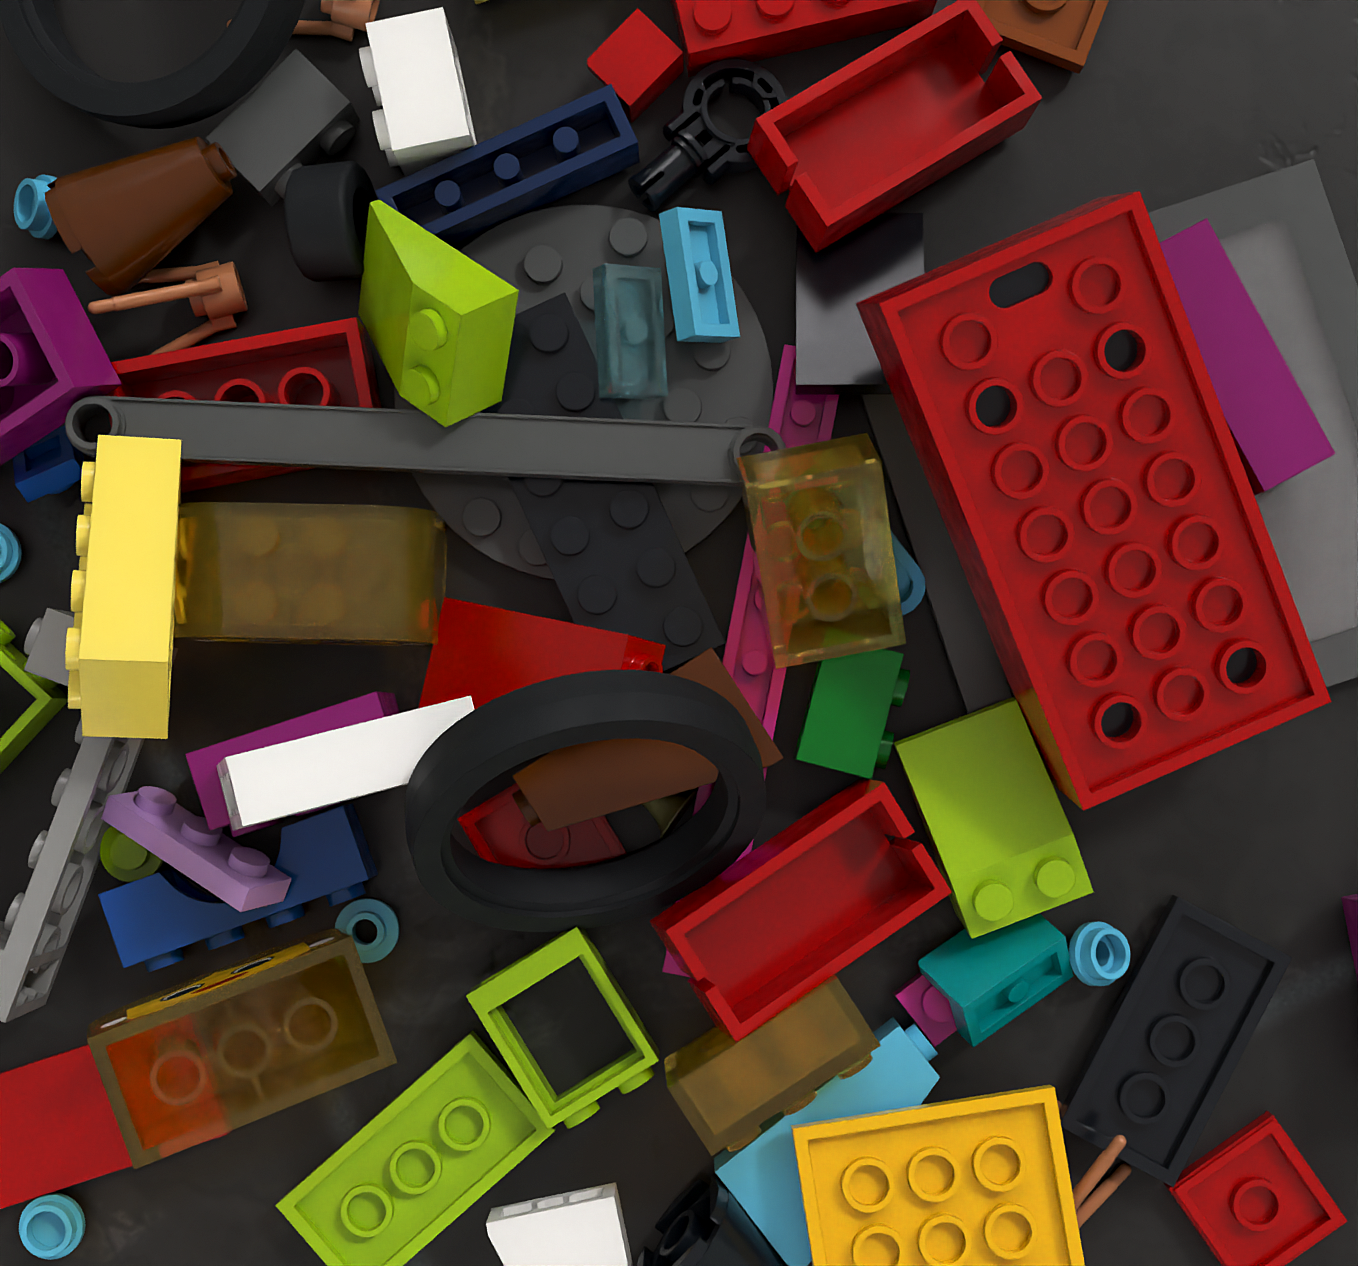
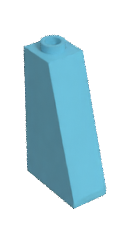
(765, 1170)

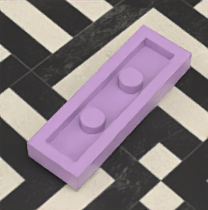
(207, 857)

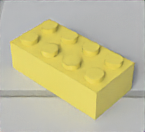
(125, 588)

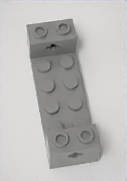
(67, 854)

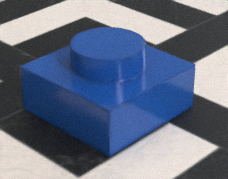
(47, 466)

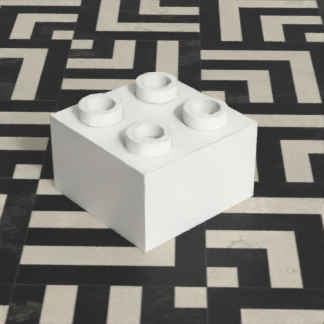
(421, 90)

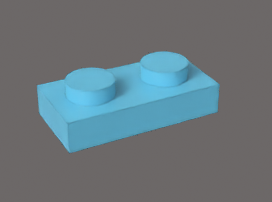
(699, 275)

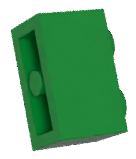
(850, 711)

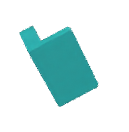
(997, 973)

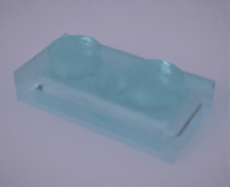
(630, 332)

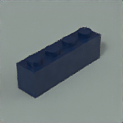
(518, 169)

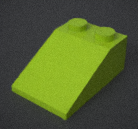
(434, 318)
(993, 818)

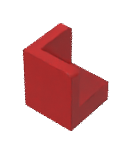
(637, 63)

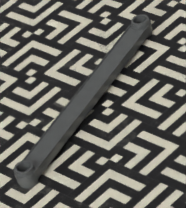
(417, 443)

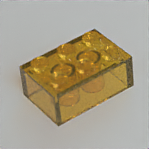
(822, 550)
(739, 1085)

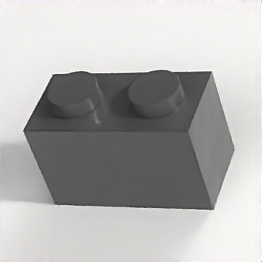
(285, 126)

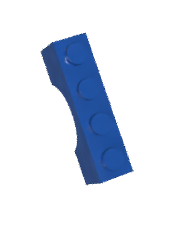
(166, 912)

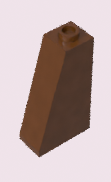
(623, 773)

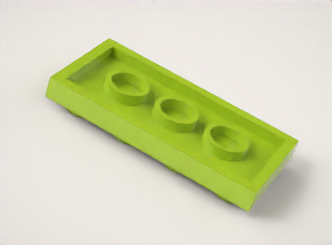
(417, 1162)

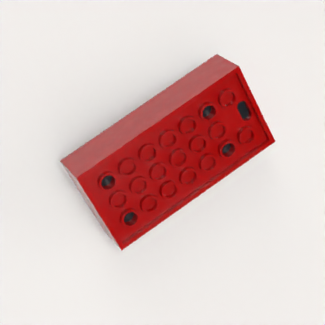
(1096, 498)

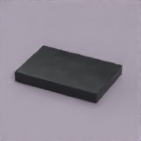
(831, 338)

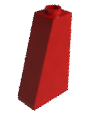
(499, 650)

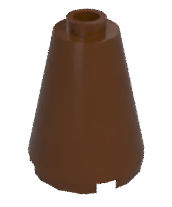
(139, 208)

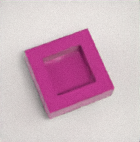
(927, 1008)

